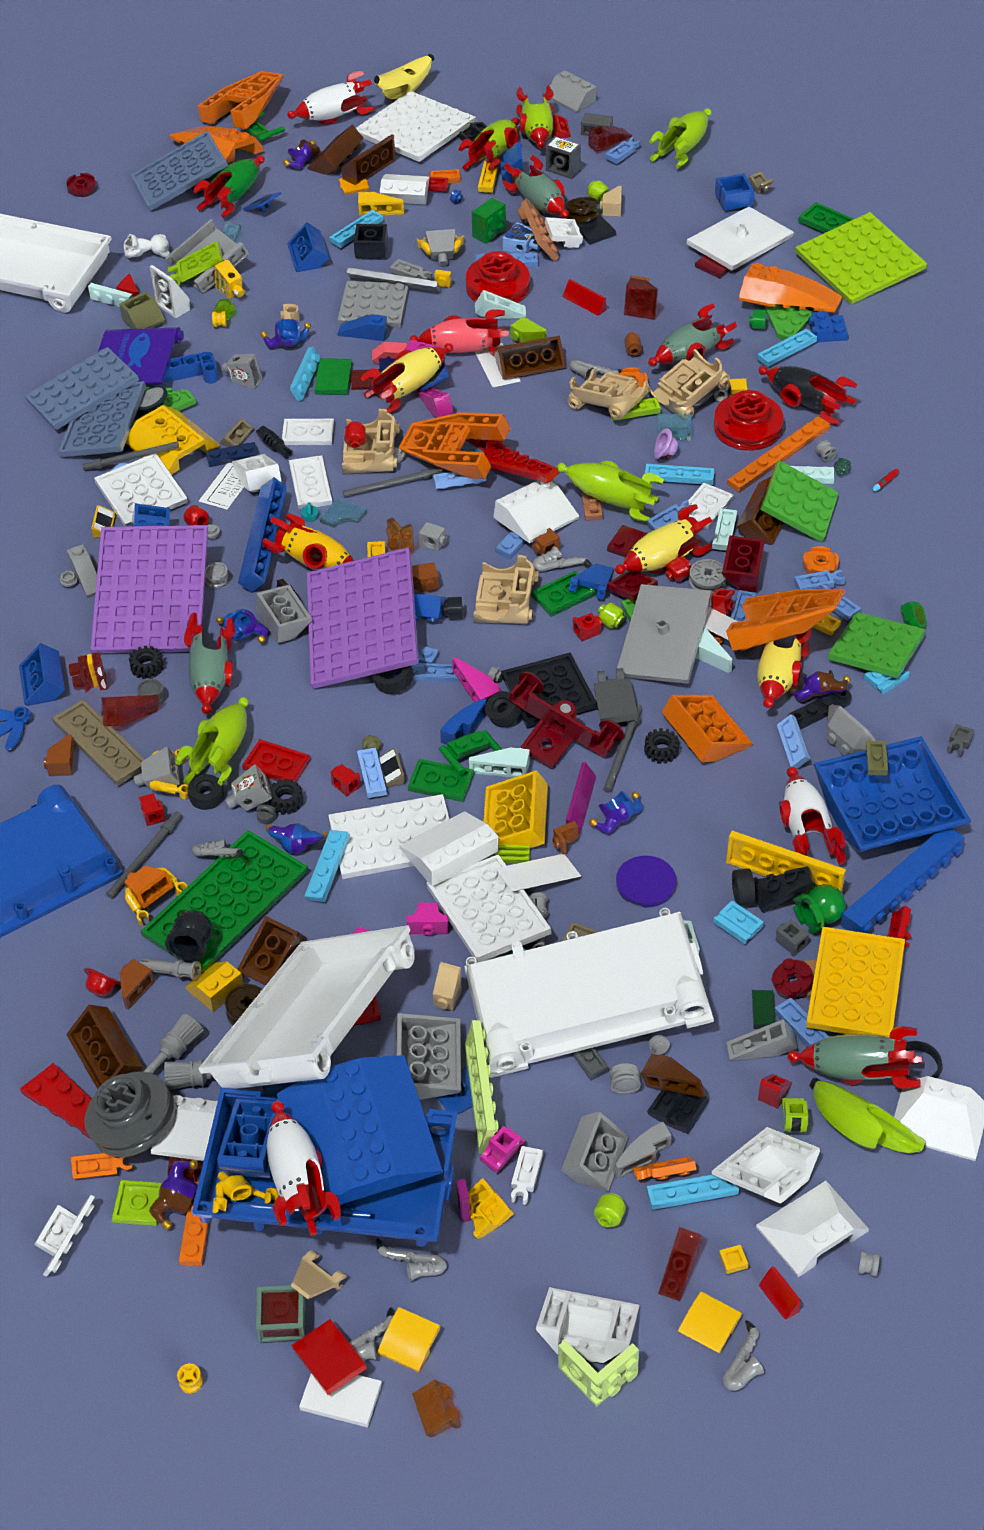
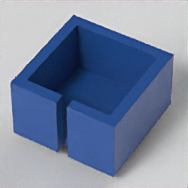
(734, 192)

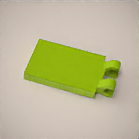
(196, 262)

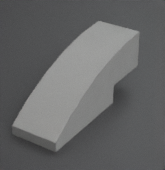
(643, 1150)

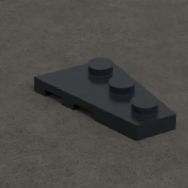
(782, 887)

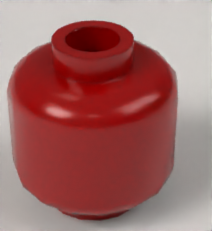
(355, 434)
(196, 516)
(678, 569)

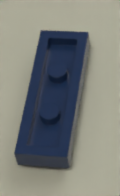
(227, 455)

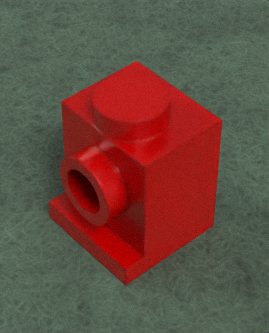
(722, 601)
(587, 626)
(345, 779)
(152, 809)

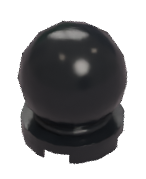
(189, 936)

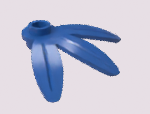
(15, 723)

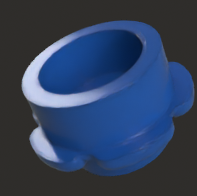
(456, 196)

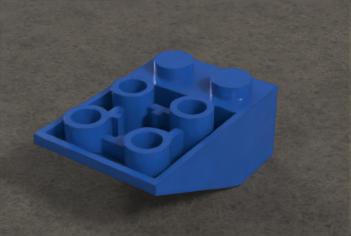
(150, 515)

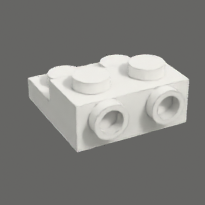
(564, 230)

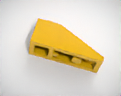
(380, 203)

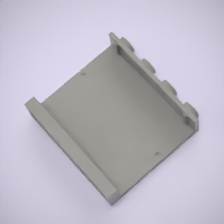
(204, 236)

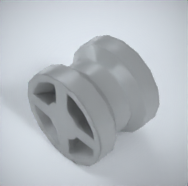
(826, 451)
(868, 1263)

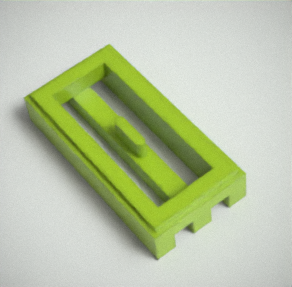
(508, 852)

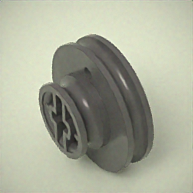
(129, 1114)

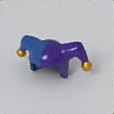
(286, 334)
(245, 625)
(617, 811)
(295, 837)

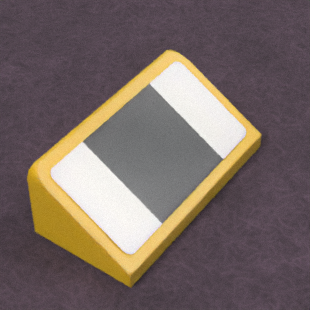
(102, 518)

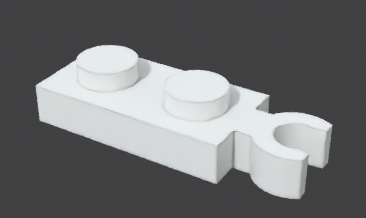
(526, 1172)

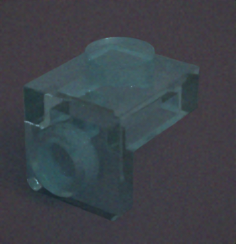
(232, 230)

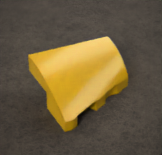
(487, 1209)

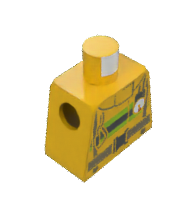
(228, 280)

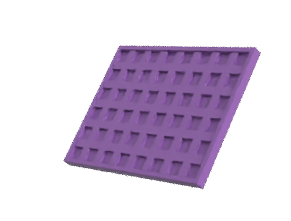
(148, 587)
(362, 618)

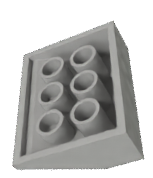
(431, 1052)

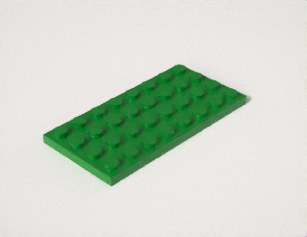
(231, 894)

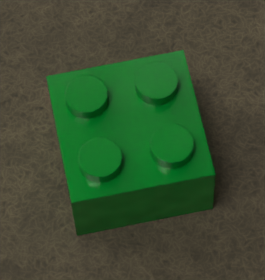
(489, 220)

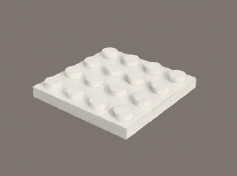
(141, 483)

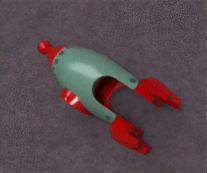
(539, 188)
(692, 336)
(208, 667)
(863, 1057)

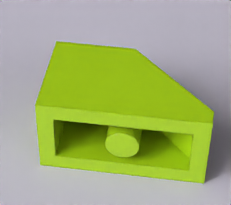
(526, 330)

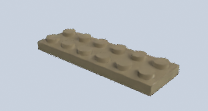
(99, 742)

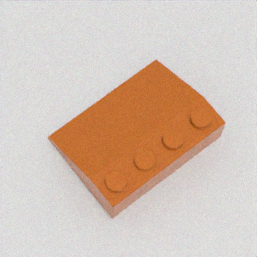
(705, 726)

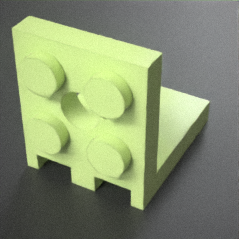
(605, 1382)

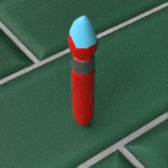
(885, 480)

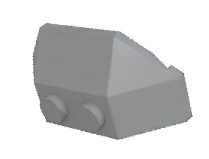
(845, 731)

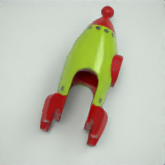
(536, 119)
(491, 142)

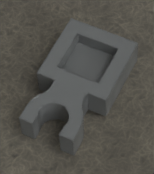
(960, 738)

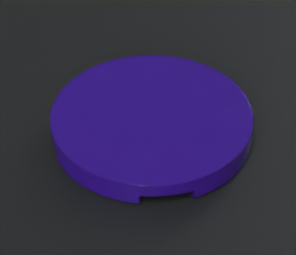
(646, 881)

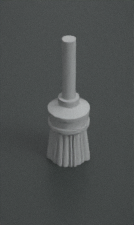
(176, 1041)
(184, 1074)

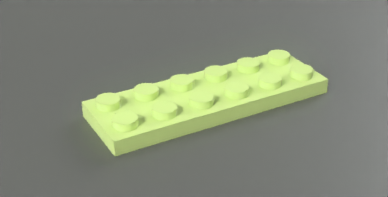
(480, 1087)

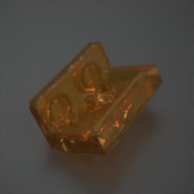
(399, 536)
(436, 1408)

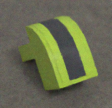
(794, 1115)

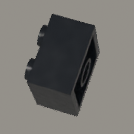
(370, 241)

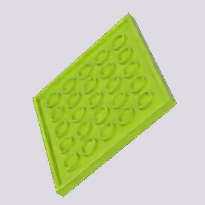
(860, 258)

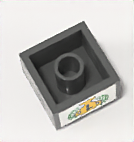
(563, 157)

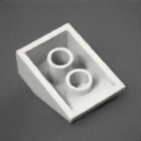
(169, 294)
(256, 471)

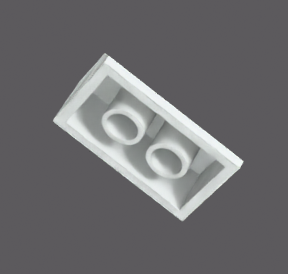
(406, 187)

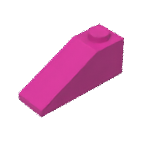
(436, 401)
(475, 682)

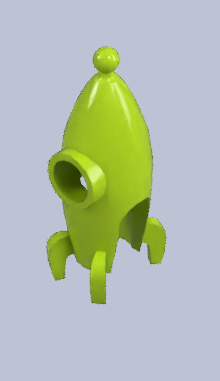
(681, 135)
(614, 486)
(226, 735)

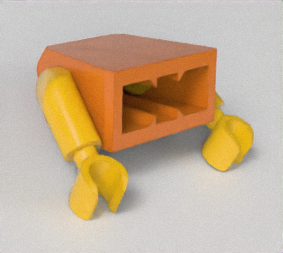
(147, 886)

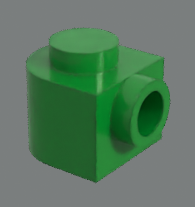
(758, 319)

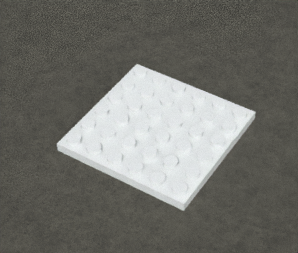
(417, 125)

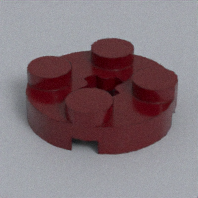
(81, 185)
(788, 969)

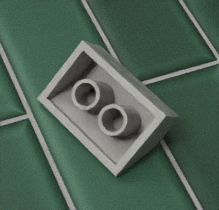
(572, 92)
(282, 612)
(594, 1152)

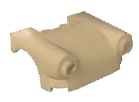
(689, 383)
(610, 391)
(377, 451)
(505, 593)

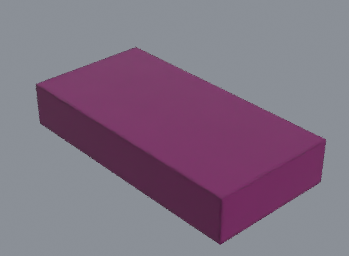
(463, 1200)

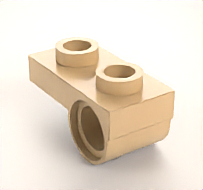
(290, 311)

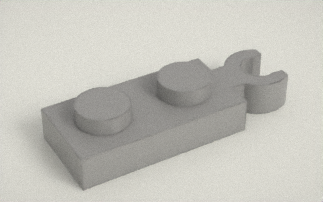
(410, 270)

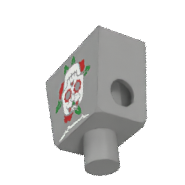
(243, 370)
(250, 789)

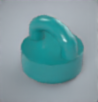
(309, 512)

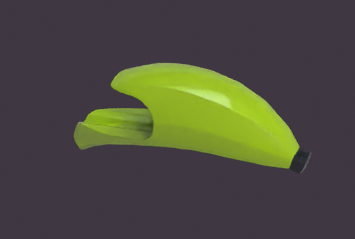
(862, 1120)

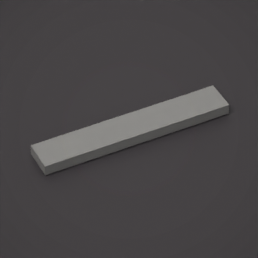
(390, 278)

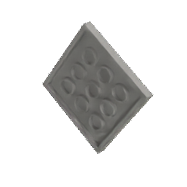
(374, 298)

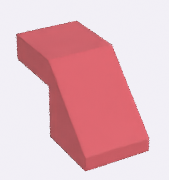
(387, 349)

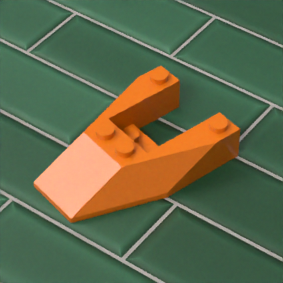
(243, 99)
(442, 438)
(781, 615)

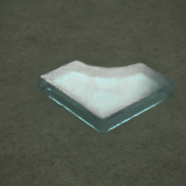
(341, 512)

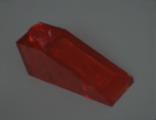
(125, 709)

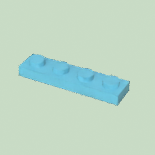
(347, 234)
(786, 347)
(305, 373)
(682, 474)
(327, 866)
(689, 1191)

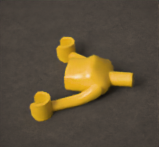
(238, 1189)

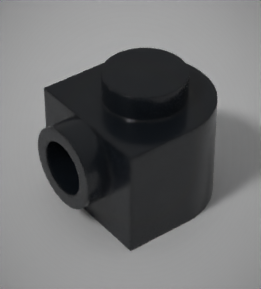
(454, 608)

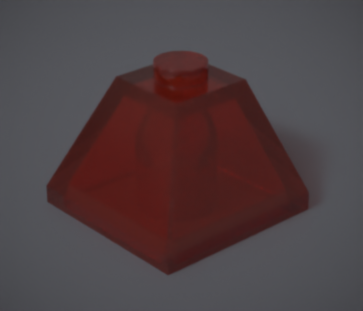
(640, 299)

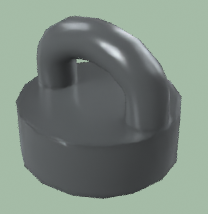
(266, 814)

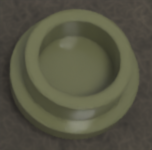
(371, 742)

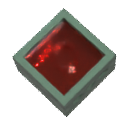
(280, 1314)

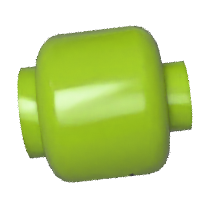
(597, 189)
(611, 615)
(609, 1210)

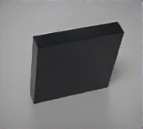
(596, 230)

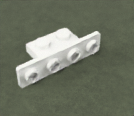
(58, 1232)

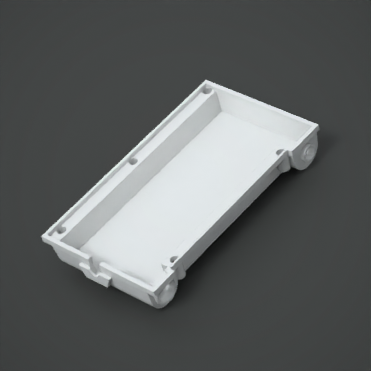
(49, 260)
(587, 991)
(308, 1009)

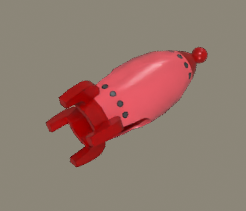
(466, 333)

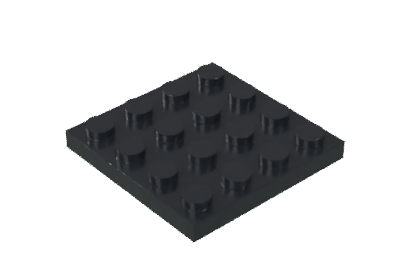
(560, 680)

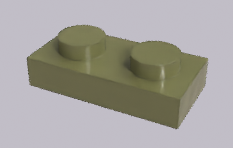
(876, 758)

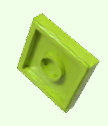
(134, 1202)

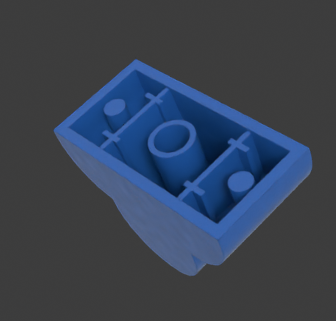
(246, 1138)

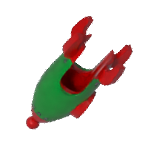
(240, 179)

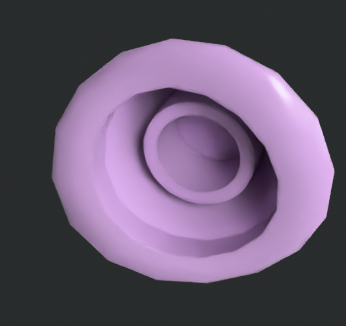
(665, 444)

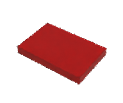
(277, 761)
(329, 1357)

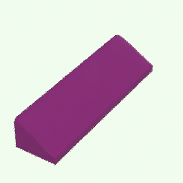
(581, 796)

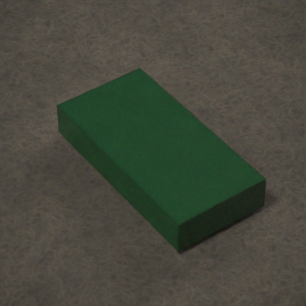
(762, 1008)

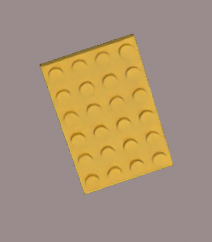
(855, 983)

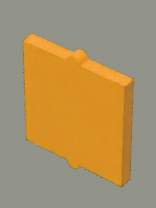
(349, 188)

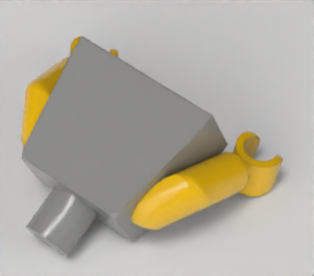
(441, 245)
(162, 773)

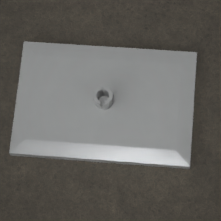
(664, 633)

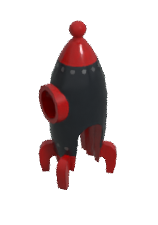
(810, 389)

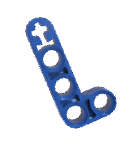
(192, 366)

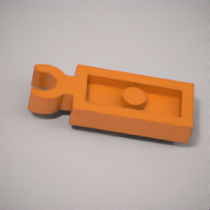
(96, 1165)
(663, 1169)

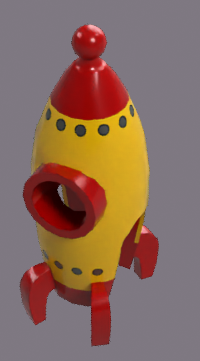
(306, 544)

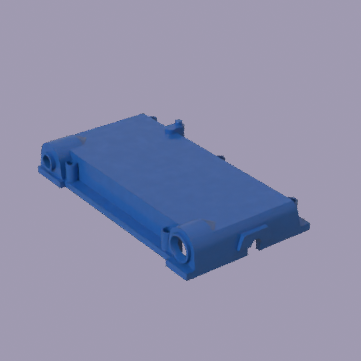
(49, 859)
(401, 1212)

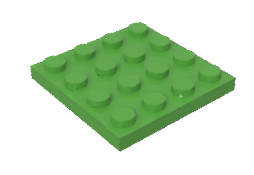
(799, 501)
(876, 644)

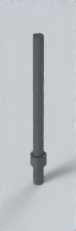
(100, 463)
(424, 474)
(621, 751)
(166, 828)

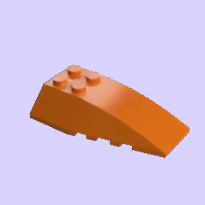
(225, 139)
(777, 286)

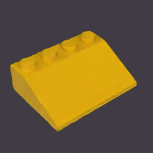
(518, 810)

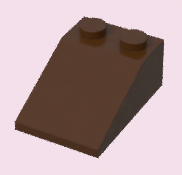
(269, 950)

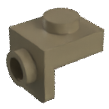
(760, 182)

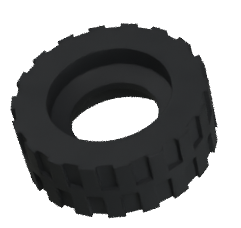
(394, 684)

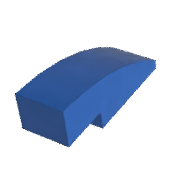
(463, 722)

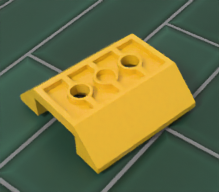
(172, 428)

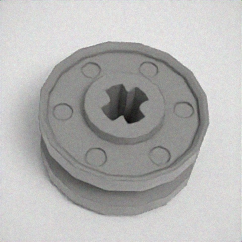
(707, 575)

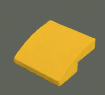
(710, 1322)
(408, 1339)

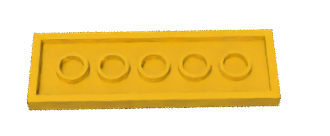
(772, 859)

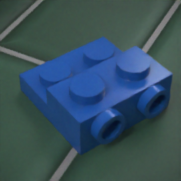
(828, 327)

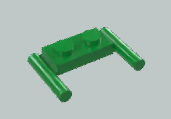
(260, 132)
(466, 746)

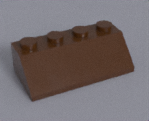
(337, 151)
(370, 161)
(530, 357)
(757, 523)
(102, 1045)

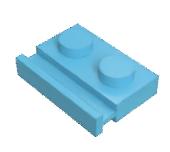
(885, 682)
(738, 922)

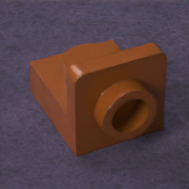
(565, 834)

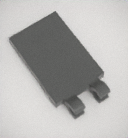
(615, 698)

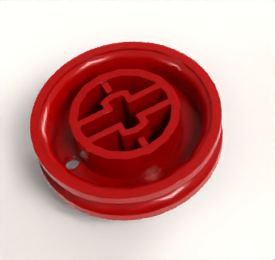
(499, 275)
(751, 419)

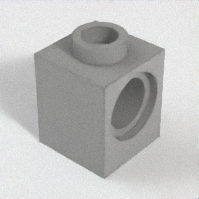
(432, 537)

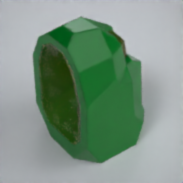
(913, 614)

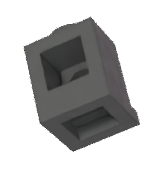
(792, 937)

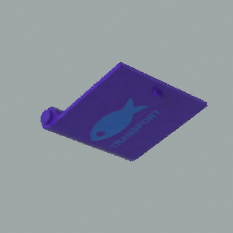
(144, 350)

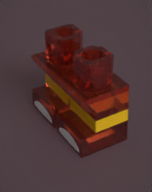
(90, 672)

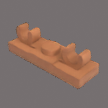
(591, 507)

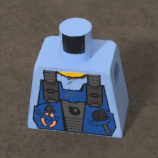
(520, 240)

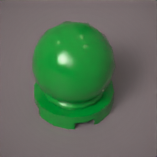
(819, 907)

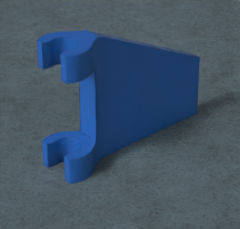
(593, 577)

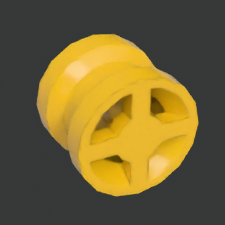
(219, 319)
(189, 1372)

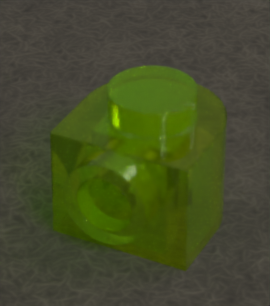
(225, 305)

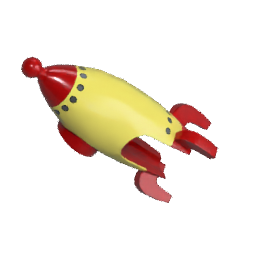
(400, 381)
(666, 544)
(781, 667)

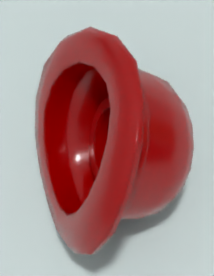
(99, 983)

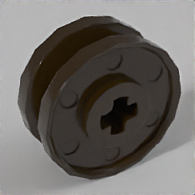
(582, 209)
(239, 1000)

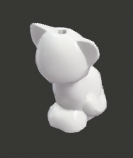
(137, 246)

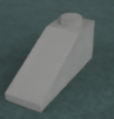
(83, 569)
(764, 1042)

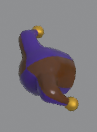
(302, 154)
(819, 685)
(174, 1193)

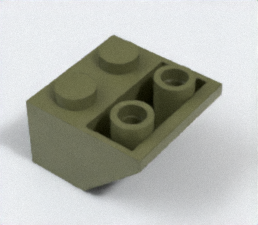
(141, 312)

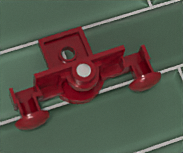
(558, 725)

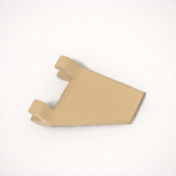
(312, 1280)

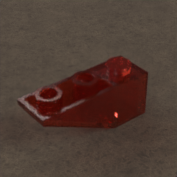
(605, 136)
(680, 1263)

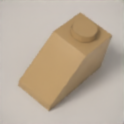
(612, 202)
(447, 986)

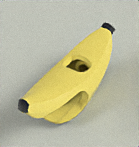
(405, 78)

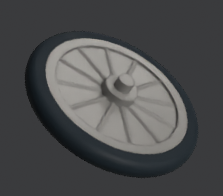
(152, 398)

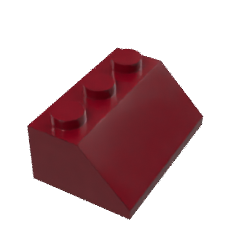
(743, 562)

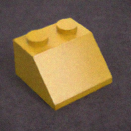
(215, 984)

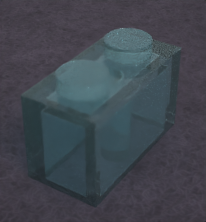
(678, 424)

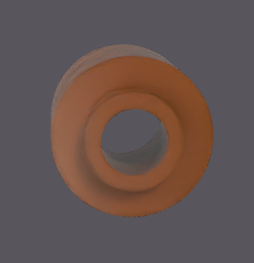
(633, 344)

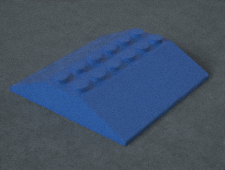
(893, 807)
(365, 1126)

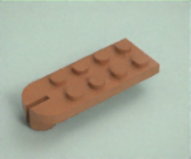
(536, 221)

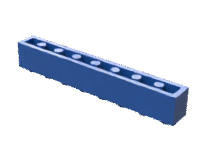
(257, 556)
(903, 881)

